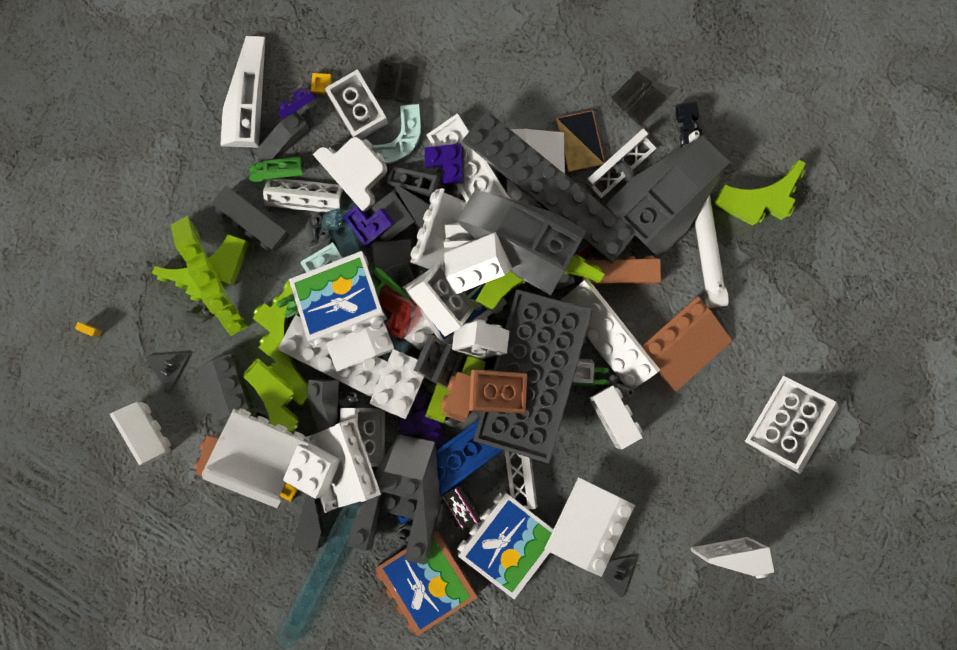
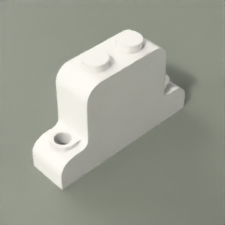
(354, 169)

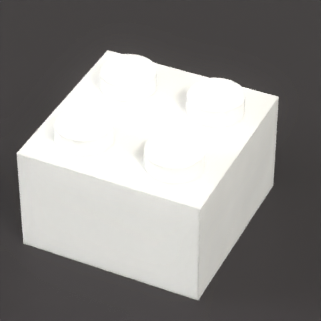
(481, 339)
(311, 470)

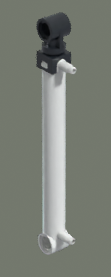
(715, 292)

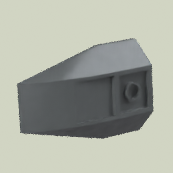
(669, 194)
(532, 237)

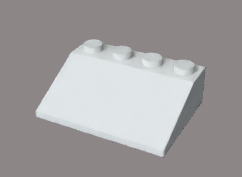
(550, 146)
(360, 346)
(792, 424)
(589, 527)
(738, 555)

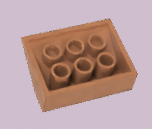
(686, 343)

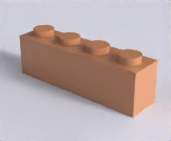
(627, 271)

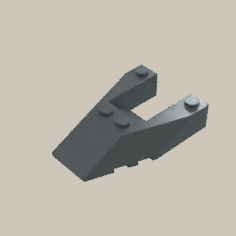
(407, 489)

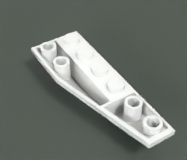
(244, 99)

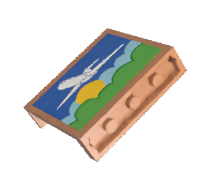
(428, 590)

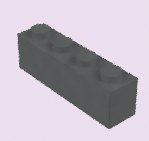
(250, 218)

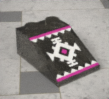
(461, 506)

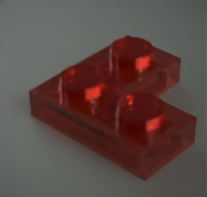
(401, 309)

